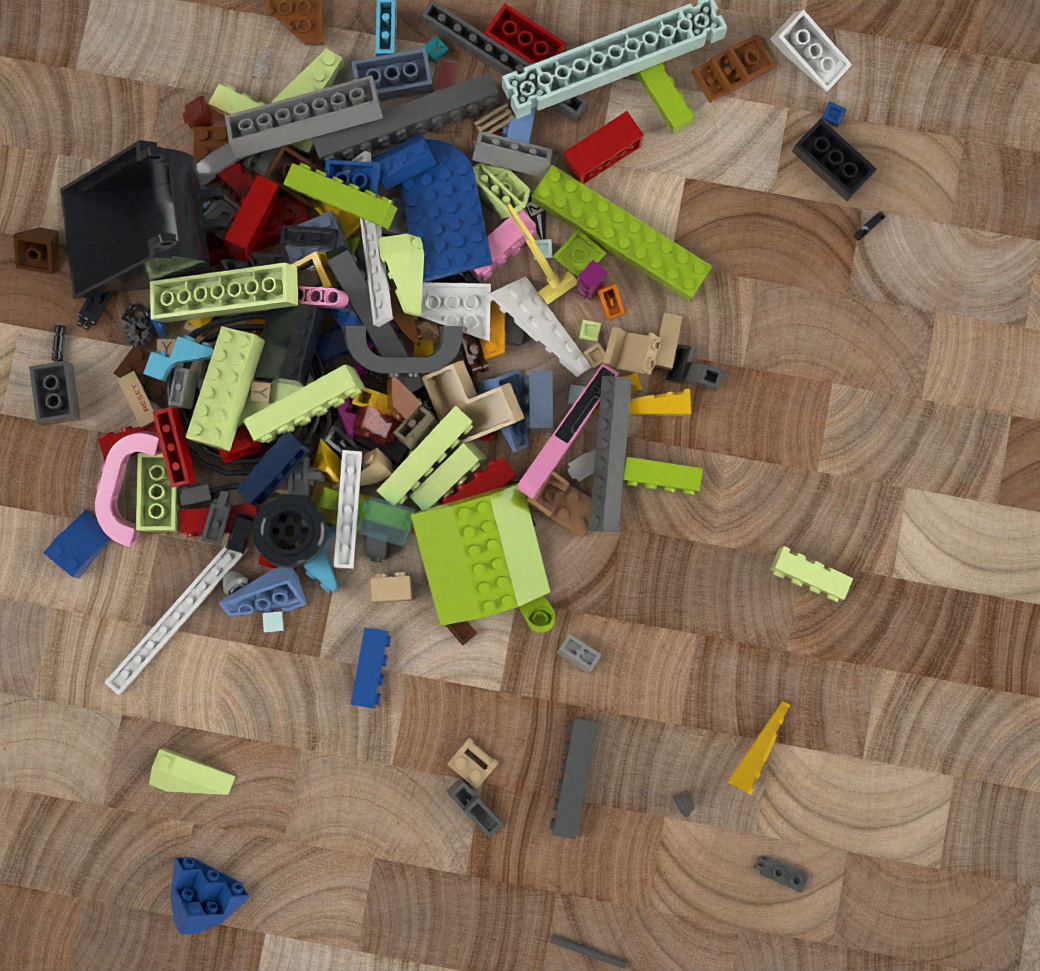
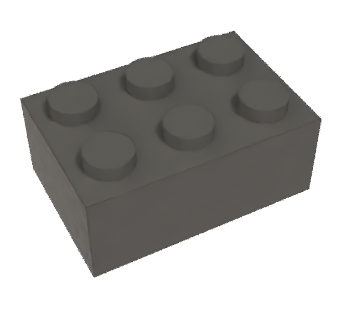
(54, 393)

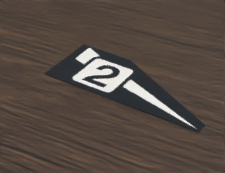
(538, 216)

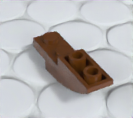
(404, 320)

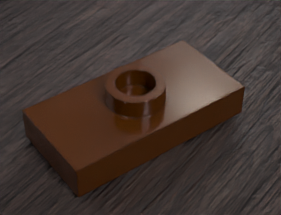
(462, 631)

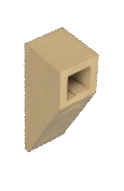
(374, 468)

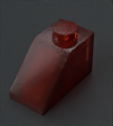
(198, 113)

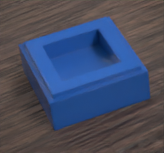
(833, 114)

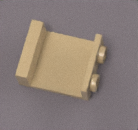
(631, 351)

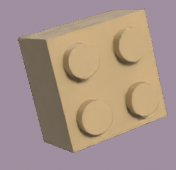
(392, 588)

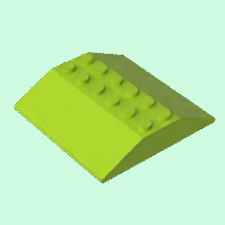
(480, 555)

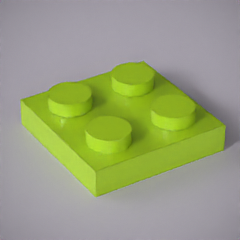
(578, 253)

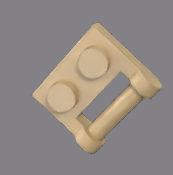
(469, 768)

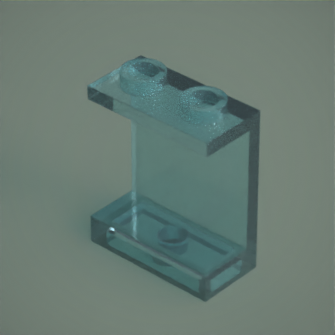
(386, 521)

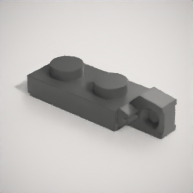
(217, 519)

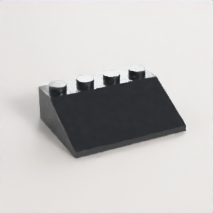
(289, 344)

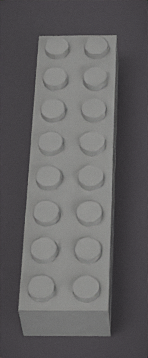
(303, 117)

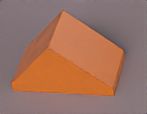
(610, 301)

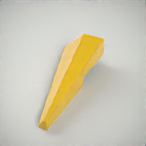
(661, 405)
(752, 762)

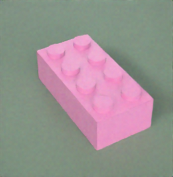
(503, 243)

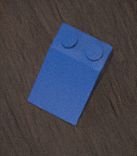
(361, 174)
(78, 545)

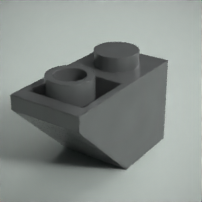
(704, 376)

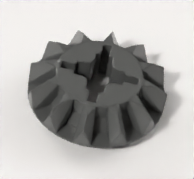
(146, 336)

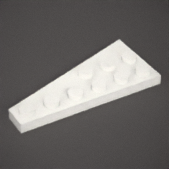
(458, 306)
(540, 323)

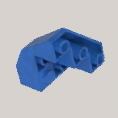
(202, 895)

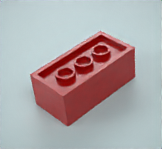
(603, 148)

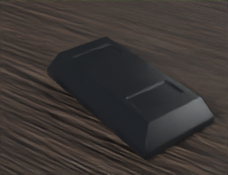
(240, 533)

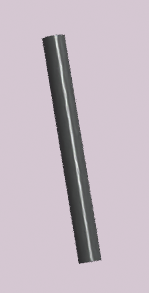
(588, 951)

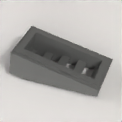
(684, 803)

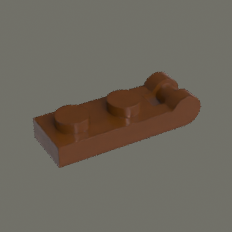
(471, 350)

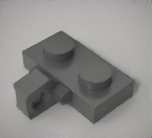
(302, 477)

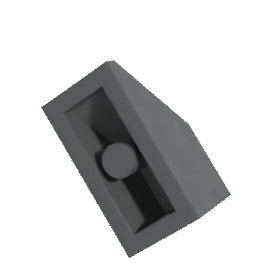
(377, 549)

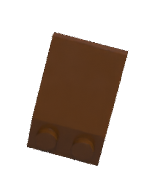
(279, 168)

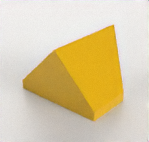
(327, 463)

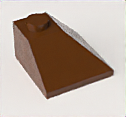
(36, 249)

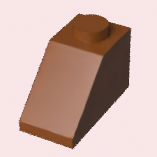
(400, 400)

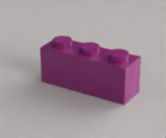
(590, 280)

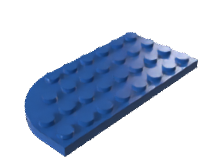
(447, 214)

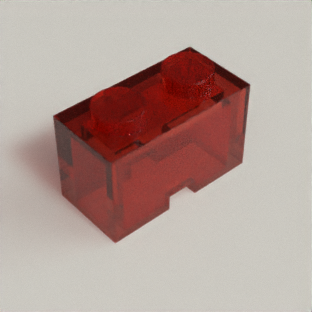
(372, 424)

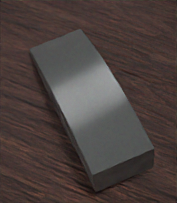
(474, 807)

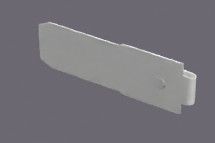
(582, 466)

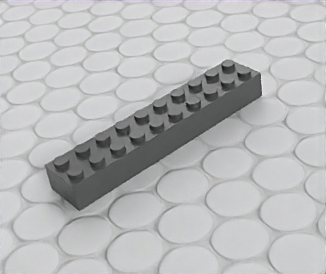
(410, 120)

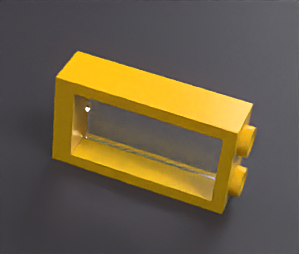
(314, 272)

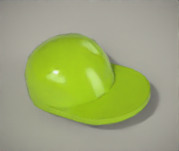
(538, 615)

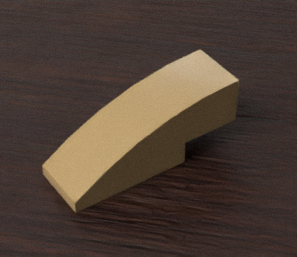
(668, 343)

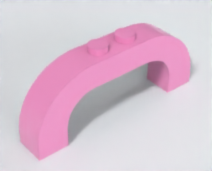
(110, 483)

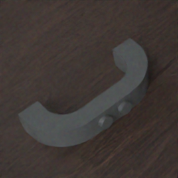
(446, 351)

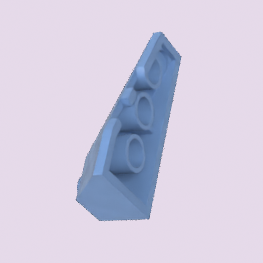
(516, 433)
(271, 591)

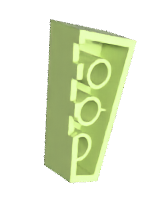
(317, 76)
(448, 476)
(811, 574)

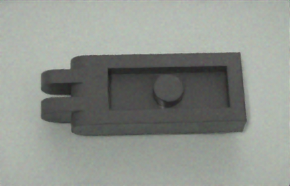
(782, 873)

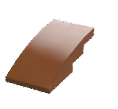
(733, 68)

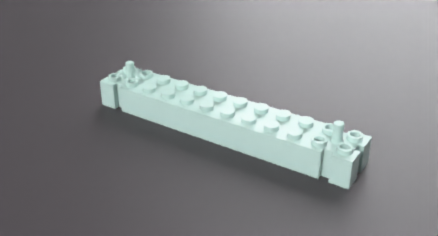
(613, 57)

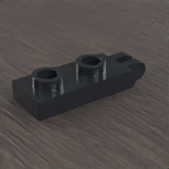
(93, 310)

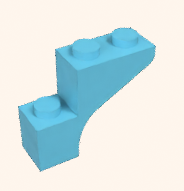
(184, 351)
(322, 568)

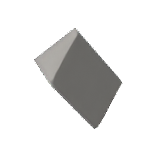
(183, 388)

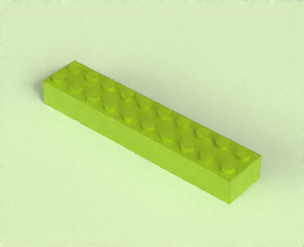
(620, 233)

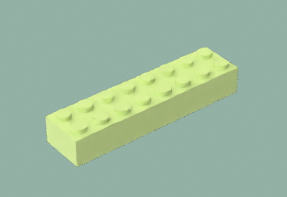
(224, 293)

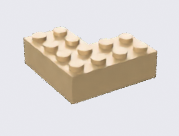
(488, 410)

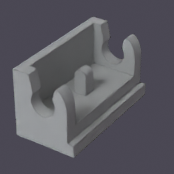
(579, 654)

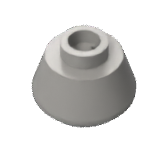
(233, 581)

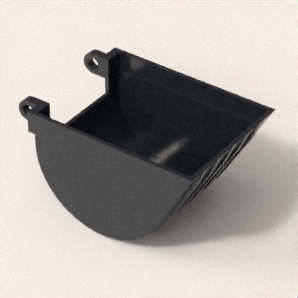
(137, 221)

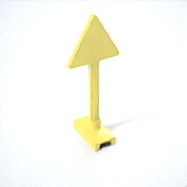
(557, 285)

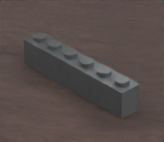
(575, 777)

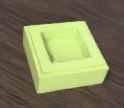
(589, 331)

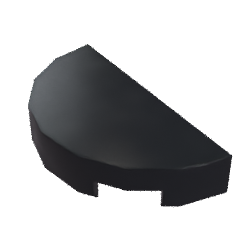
(869, 225)

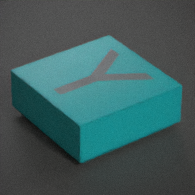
(436, 49)

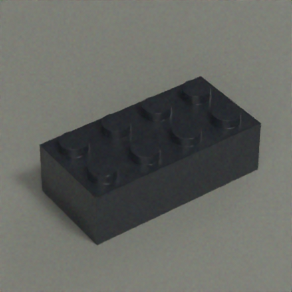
(834, 160)

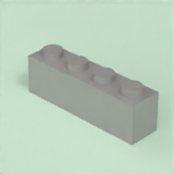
(512, 154)

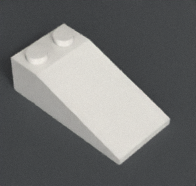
(811, 50)

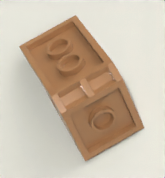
(563, 504)

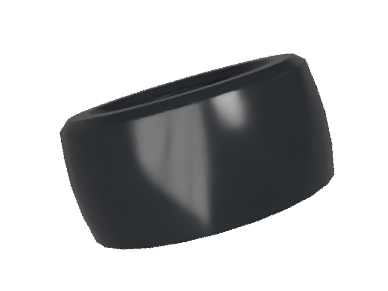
(268, 519)

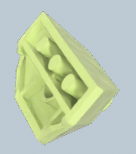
(499, 188)

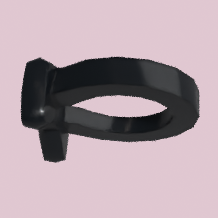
(131, 308)

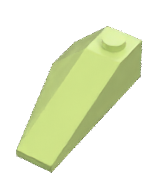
(406, 263)
(183, 774)

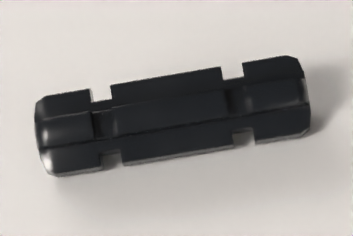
(58, 343)

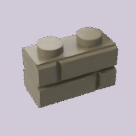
(416, 428)

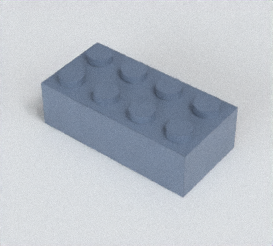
(397, 73)

